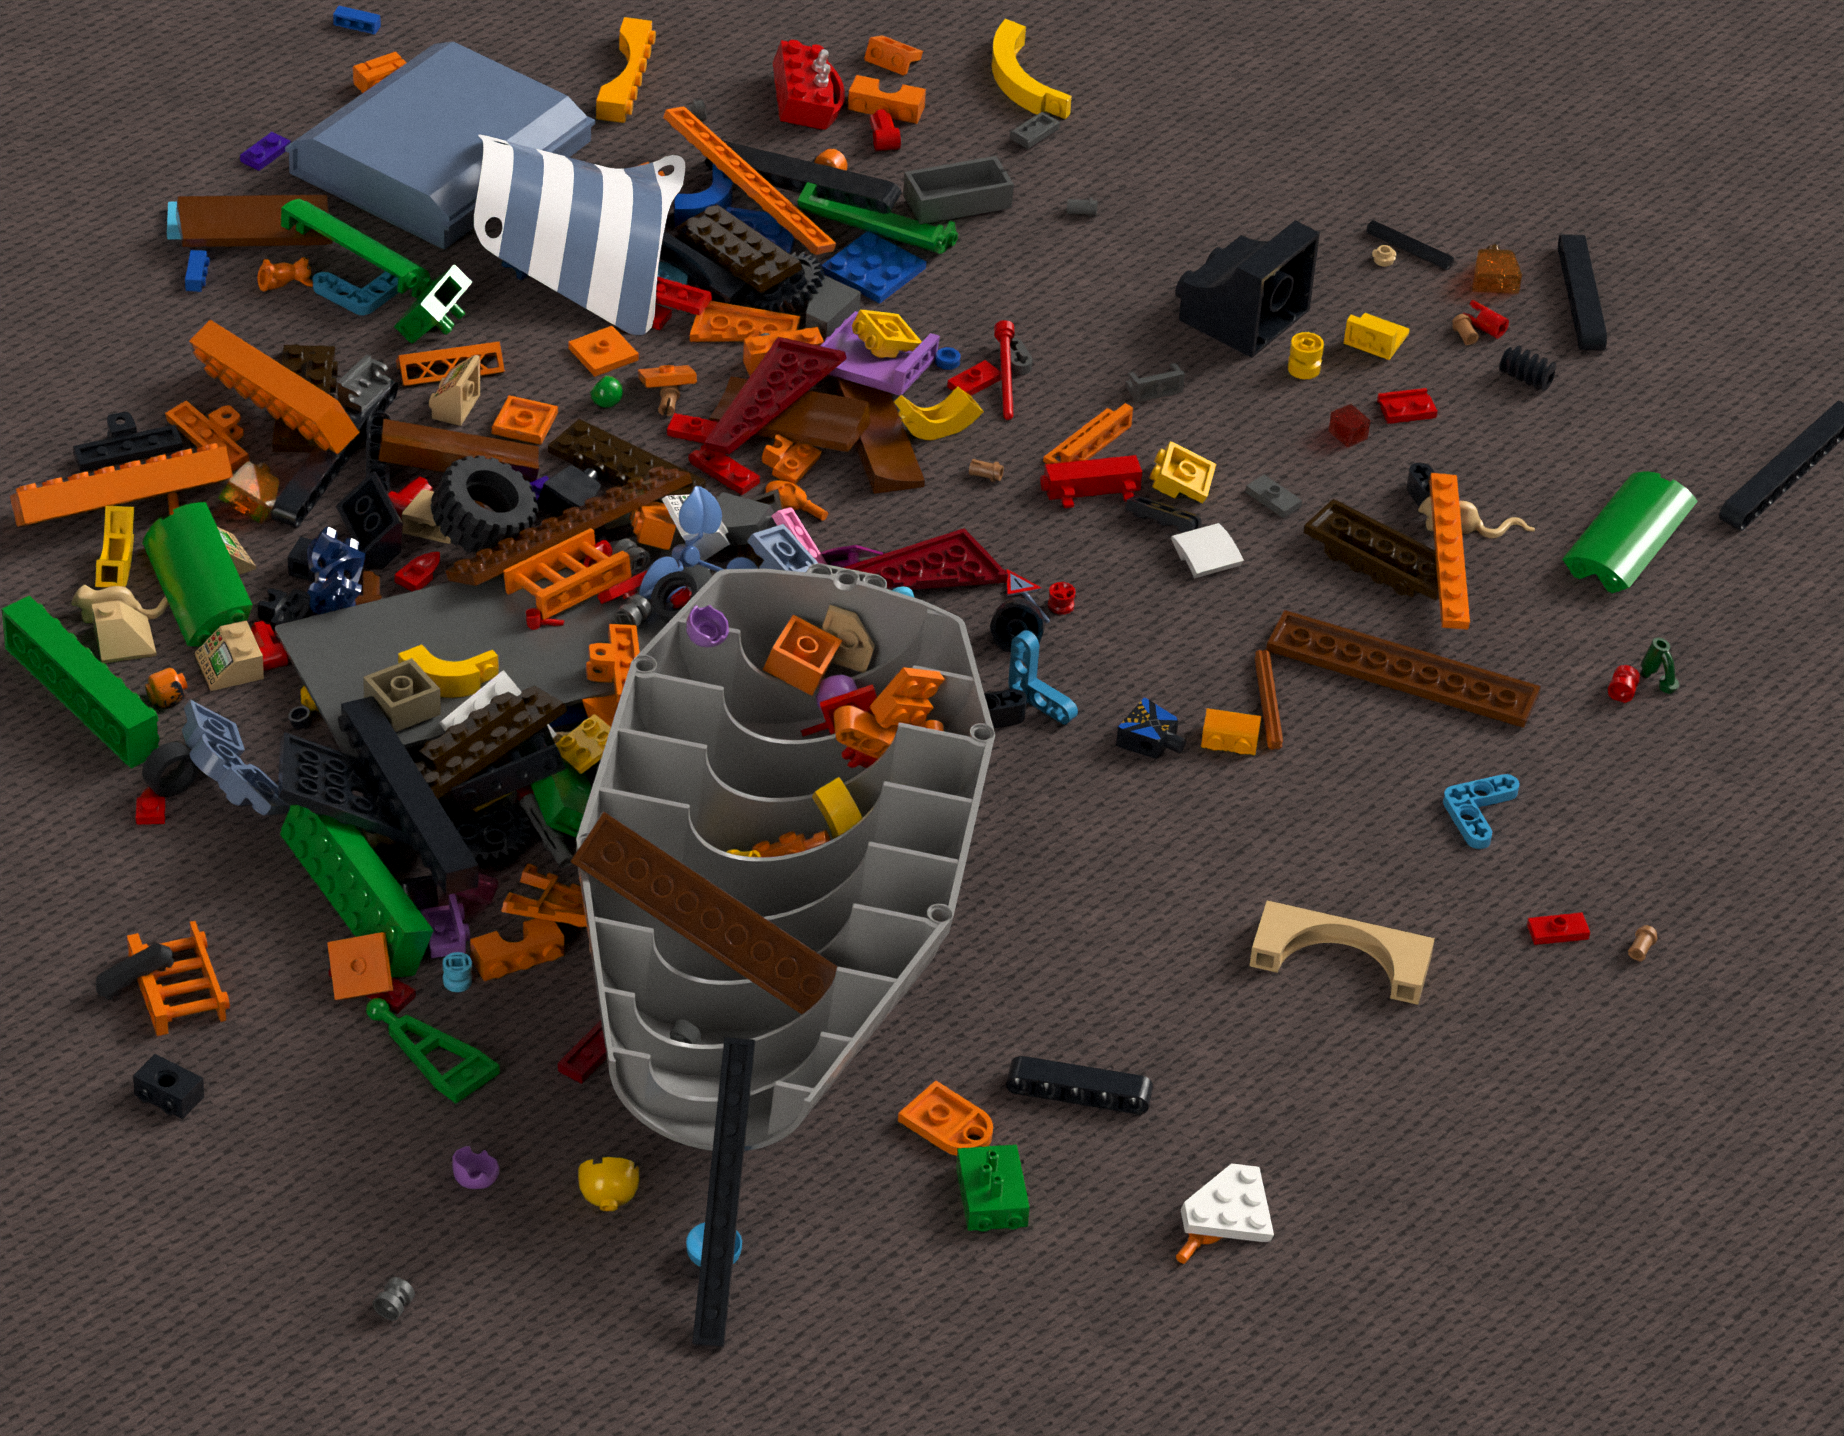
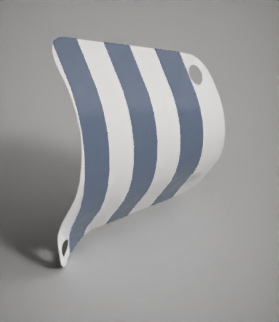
(579, 226)

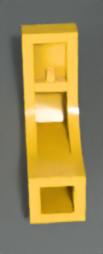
(941, 420)
(117, 550)
(456, 677)
(837, 807)

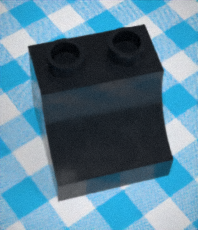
(1251, 288)

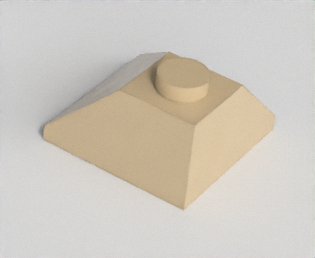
(121, 632)

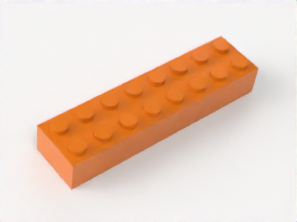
(273, 387)
(121, 486)

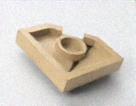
(856, 644)

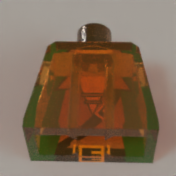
(1496, 271)
(252, 491)

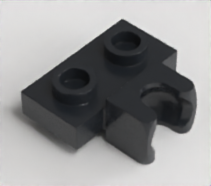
(284, 609)

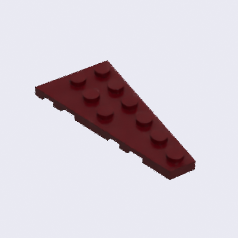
(776, 383)
(936, 563)

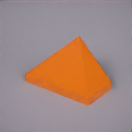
(601, 706)

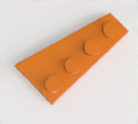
(734, 323)

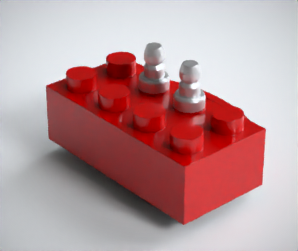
(806, 85)

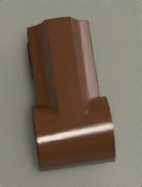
(370, 588)

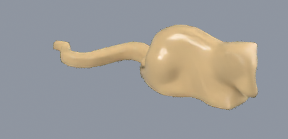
(1471, 521)
(86, 597)

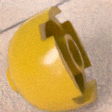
(609, 1182)

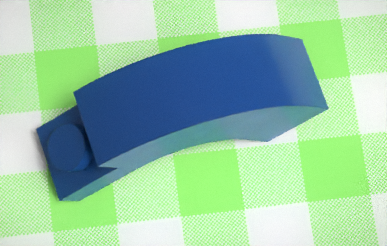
(718, 193)

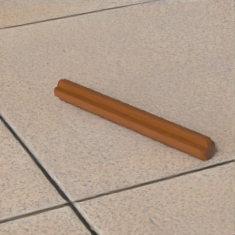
(1268, 699)

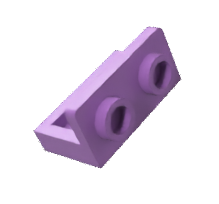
(449, 931)

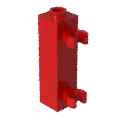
(1092, 478)

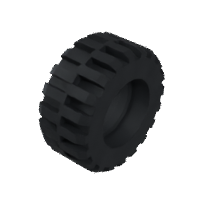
(490, 484)

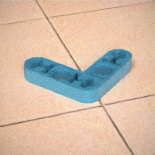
(358, 300)
(1056, 704)
(1462, 800)

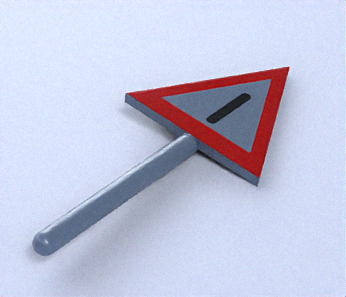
(1019, 585)

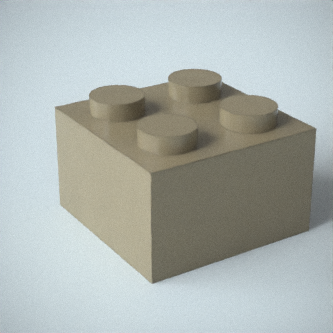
(404, 694)

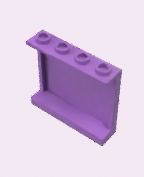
(885, 373)

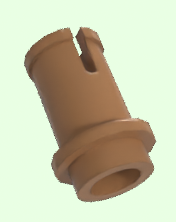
(1463, 325)
(669, 396)
(986, 470)
(1644, 939)

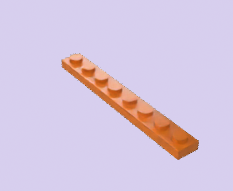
(1449, 551)

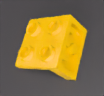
(1374, 335)
(584, 744)

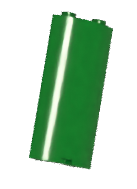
(308, 217)
(888, 225)
(1630, 530)
(196, 572)

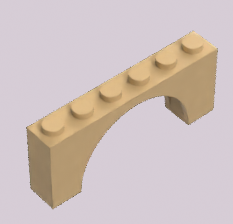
(1290, 928)

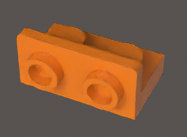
(891, 54)

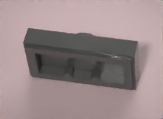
(1034, 130)
(1273, 496)

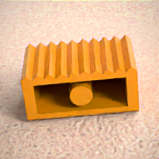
(1230, 731)

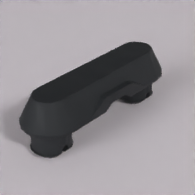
(141, 964)

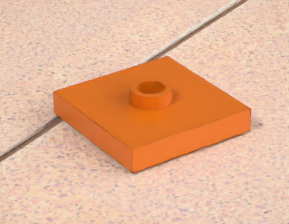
(603, 351)
(667, 376)
(524, 420)
(360, 966)

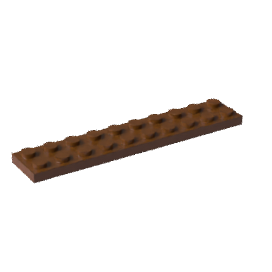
(595, 513)
(1404, 668)
(704, 914)

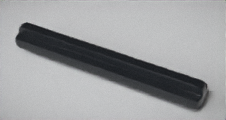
(1410, 245)

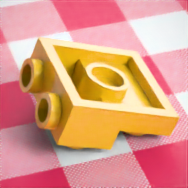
(884, 333)
(1182, 472)

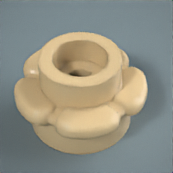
(1384, 255)

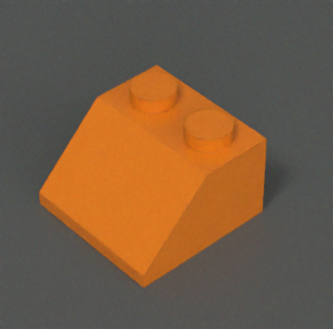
(802, 655)

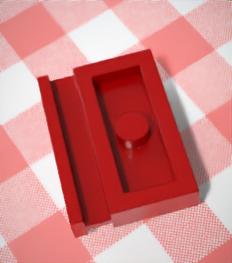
(1407, 405)

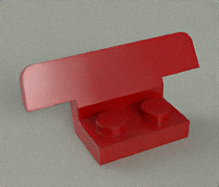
(859, 698)

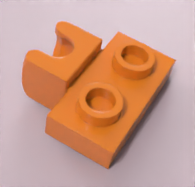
(789, 461)

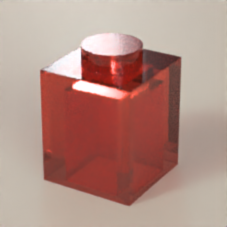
(1349, 425)

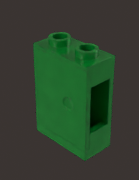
(433, 305)
(563, 799)
(992, 1187)

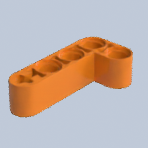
(863, 733)

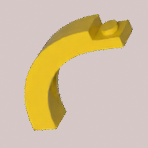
(1016, 82)

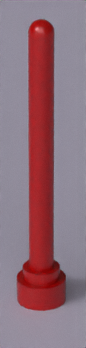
(1004, 333)

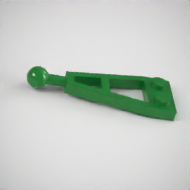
(455, 1083)

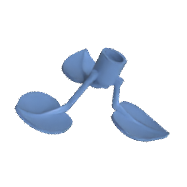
(697, 515)

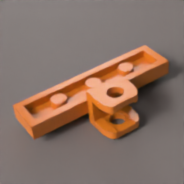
(212, 430)
(618, 656)

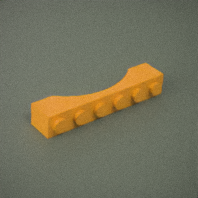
(617, 96)

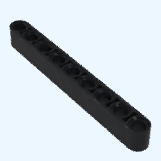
(831, 182)
(324, 466)
(1785, 469)

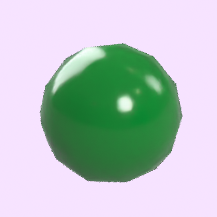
(607, 392)

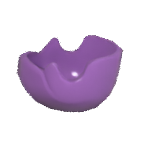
(707, 626)
(833, 687)
(473, 1169)

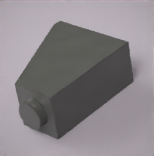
(831, 306)
(744, 517)

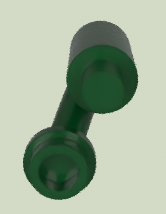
(1656, 655)

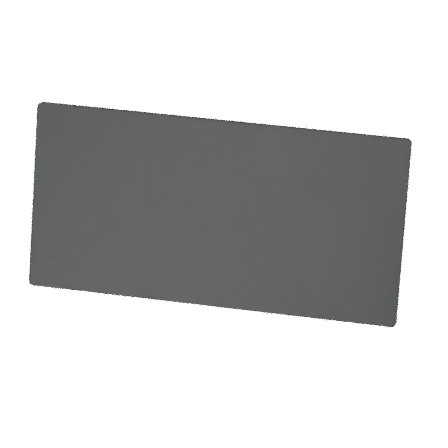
(454, 625)

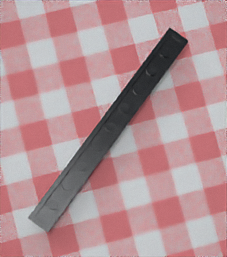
(724, 1192)

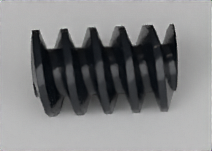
(1527, 369)

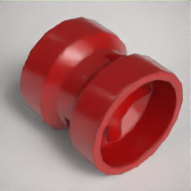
(1624, 683)

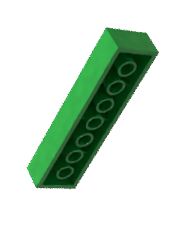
(80, 681)
(358, 885)

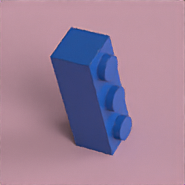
(356, 20)
(196, 270)

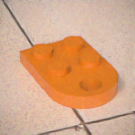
(947, 1119)

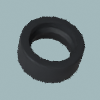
(665, 587)
(160, 760)

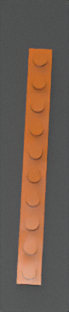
(749, 180)

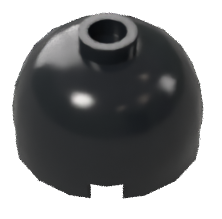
(1013, 618)

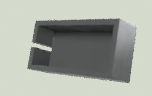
(958, 190)

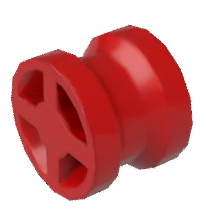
(1061, 598)

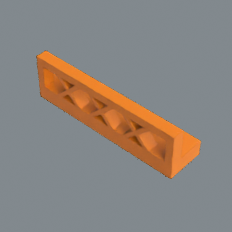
(446, 356)
(1093, 436)

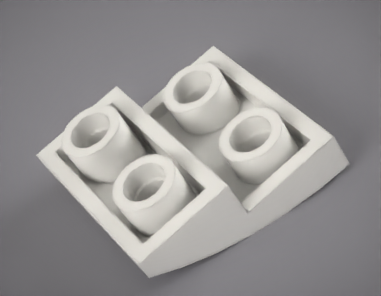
(1207, 550)

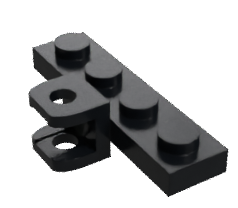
(126, 444)

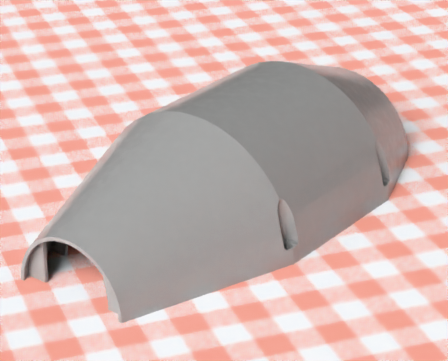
(717, 762)

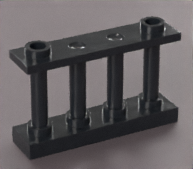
(521, 766)

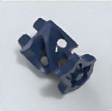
(331, 588)

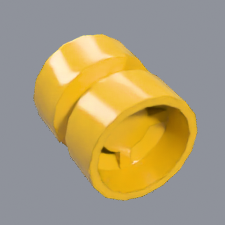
(1305, 355)

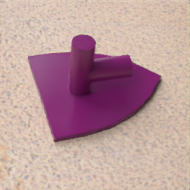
(851, 552)

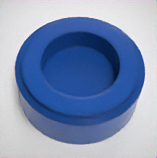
(947, 358)

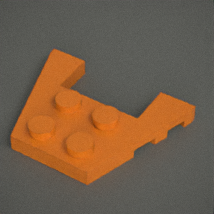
(556, 903)

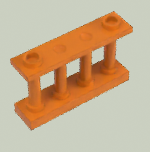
(575, 588)
(156, 994)

